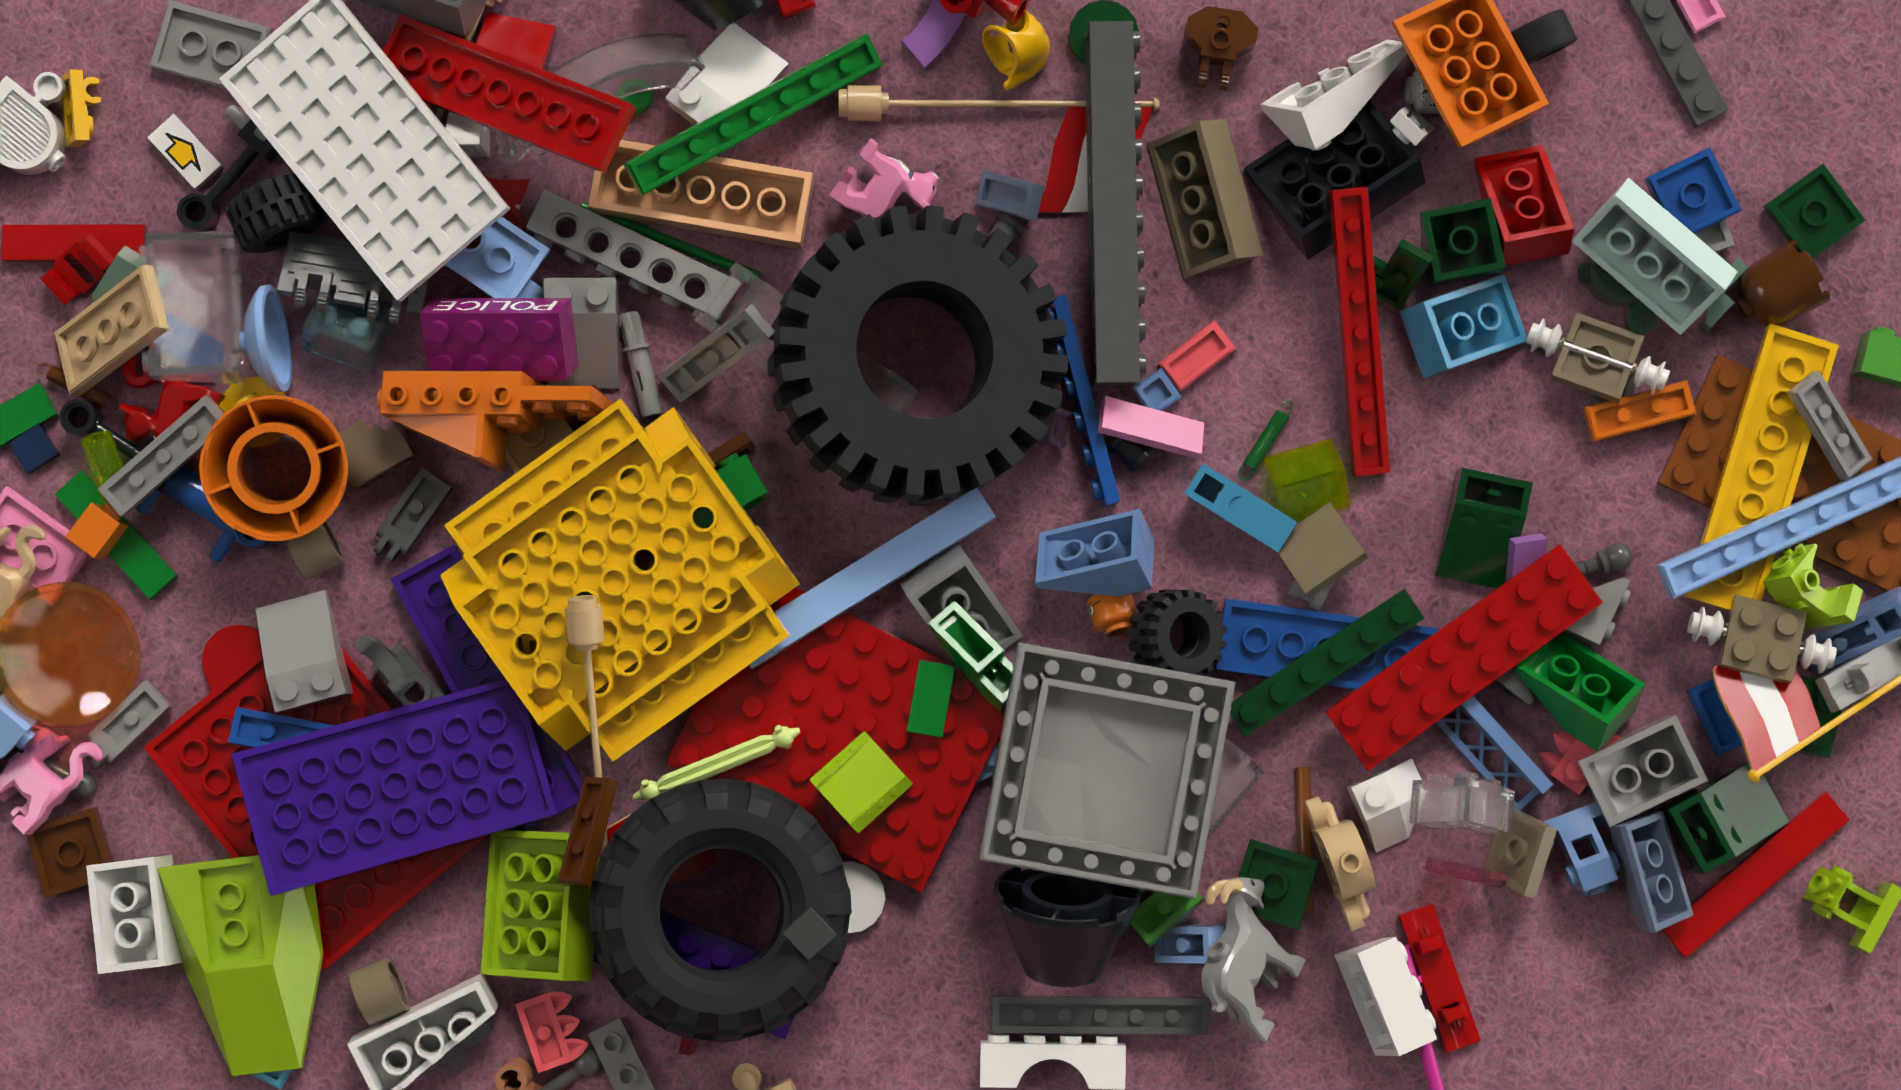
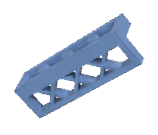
(1502, 743)

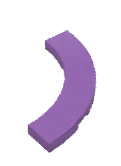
(932, 34)

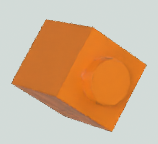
(97, 530)

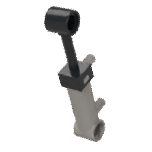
(257, 145)

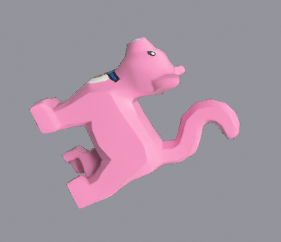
(885, 186)
(38, 783)

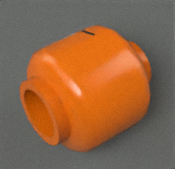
(1111, 613)

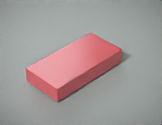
(1197, 356)

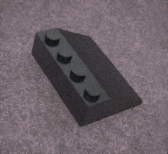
(1299, 179)

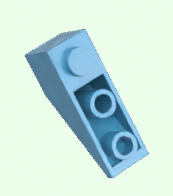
(1240, 507)

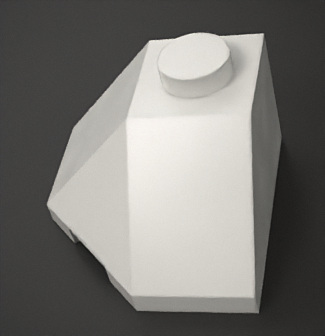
(1385, 803)

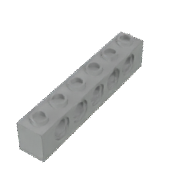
(554, 211)

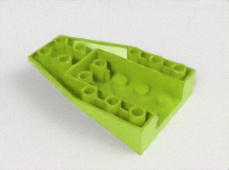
(247, 959)

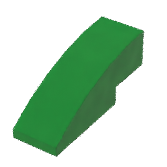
(974, 653)

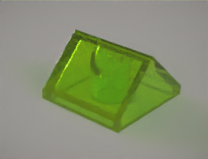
(1307, 479)

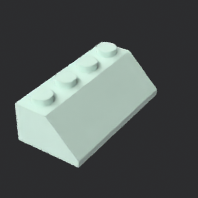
(1655, 256)

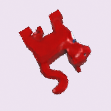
(174, 401)

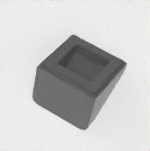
(809, 933)

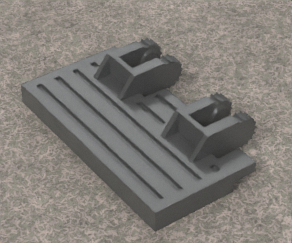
(338, 268)

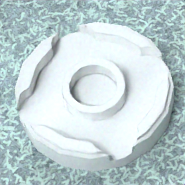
(866, 895)

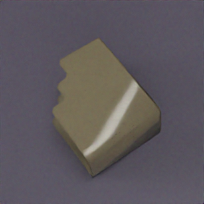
(374, 451)

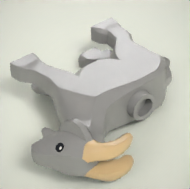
(1244, 956)

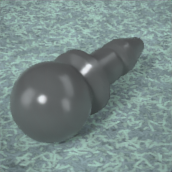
(1615, 558)

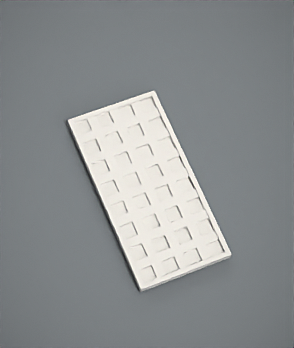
(364, 144)

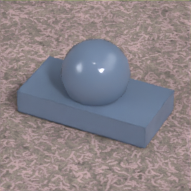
(1009, 195)

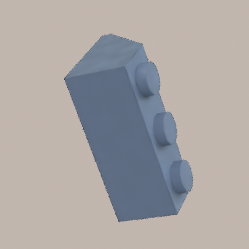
(1651, 871)

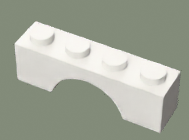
(1006, 1061)

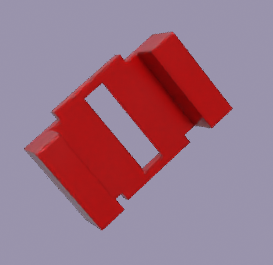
(66, 281)

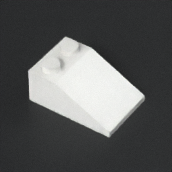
(733, 70)

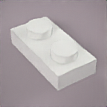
(1410, 126)

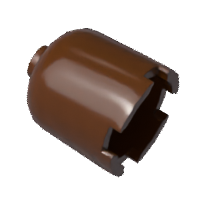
(1780, 286)

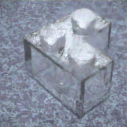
(1462, 803)

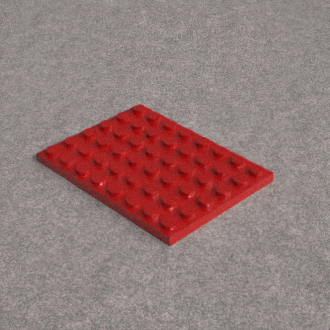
(833, 690)
(202, 769)

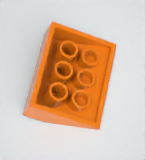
(1470, 67)

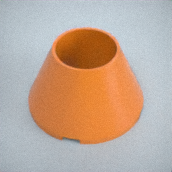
(235, 495)

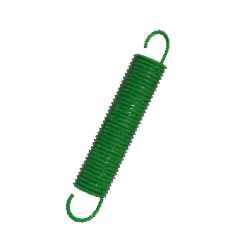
(1265, 440)

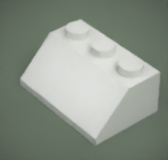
(131, 915)
(1387, 997)

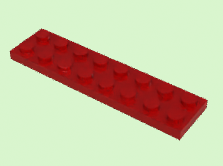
(509, 94)
(1463, 657)

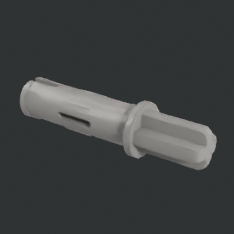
(640, 364)

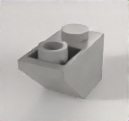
(1597, 624)

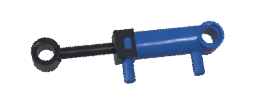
(182, 486)

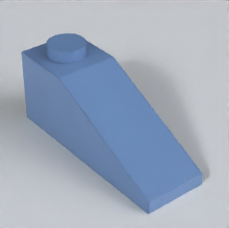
(1874, 625)

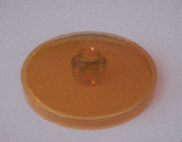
(67, 654)

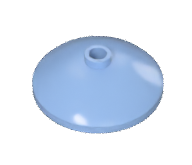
(268, 339)

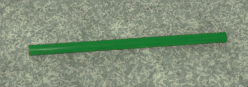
(675, 243)

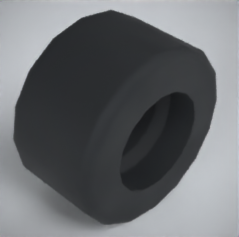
(1544, 36)

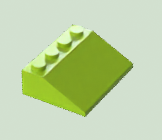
(530, 919)

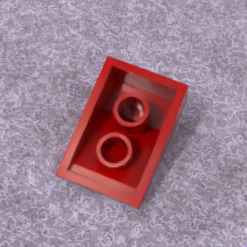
(1525, 204)

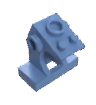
(1594, 872)

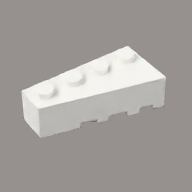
(421, 1035)

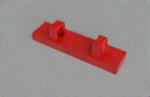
(1439, 977)

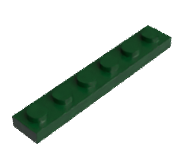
(1324, 662)

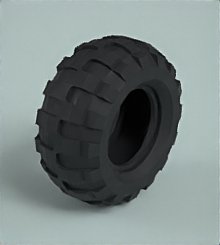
(628, 900)

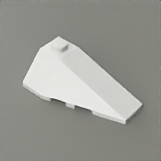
(1325, 108)

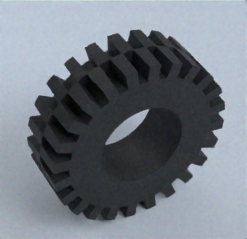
(982, 290)

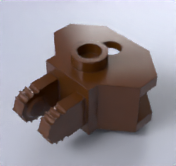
(1217, 44)

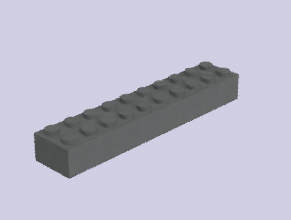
(1112, 204)

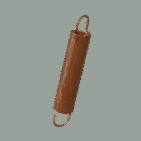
(93, 395)

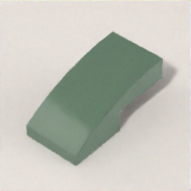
(1723, 302)

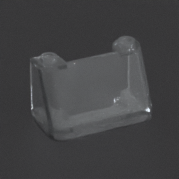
(203, 307)

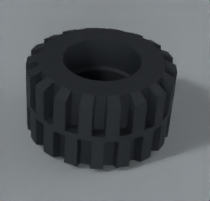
(272, 209)
(1201, 628)

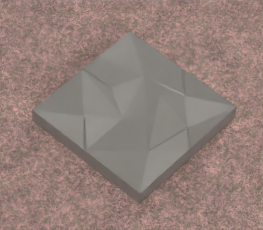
(1106, 770)

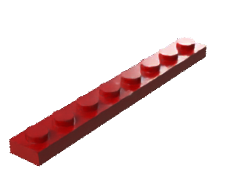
(1359, 331)

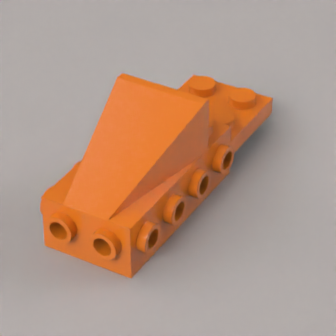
(477, 407)

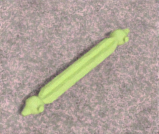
(719, 762)

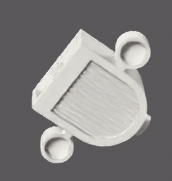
(29, 132)

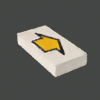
(185, 152)

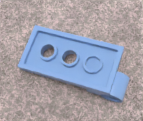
(502, 262)

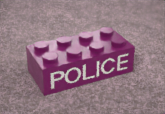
(501, 336)

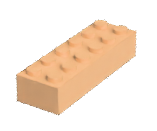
(712, 198)

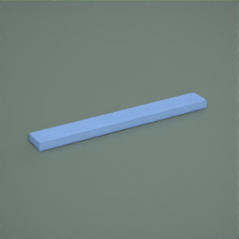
(1781, 529)
(881, 568)

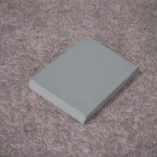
(203, 43)

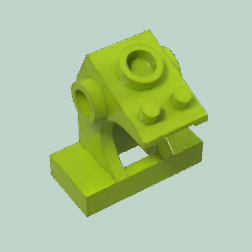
(1796, 586)
(1868, 913)

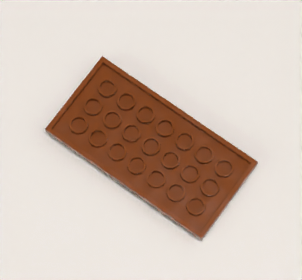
(1861, 547)

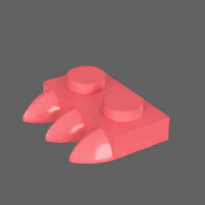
(1565, 767)
(548, 1030)

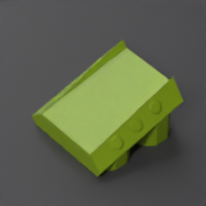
(861, 782)

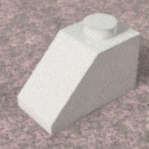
(469, 135)

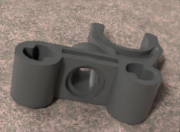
(397, 668)

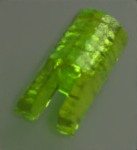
(101, 457)

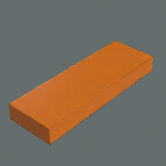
(1639, 411)

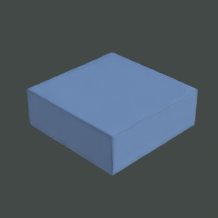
(1156, 391)

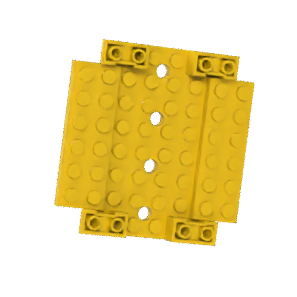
(576, 528)

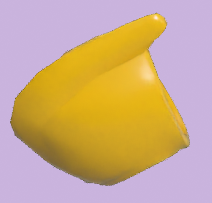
(1029, 48)

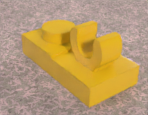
(77, 123)

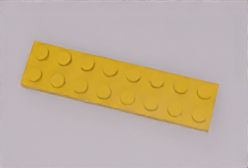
(1763, 454)

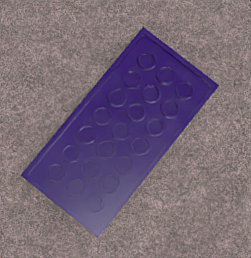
(393, 786)

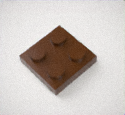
(66, 847)

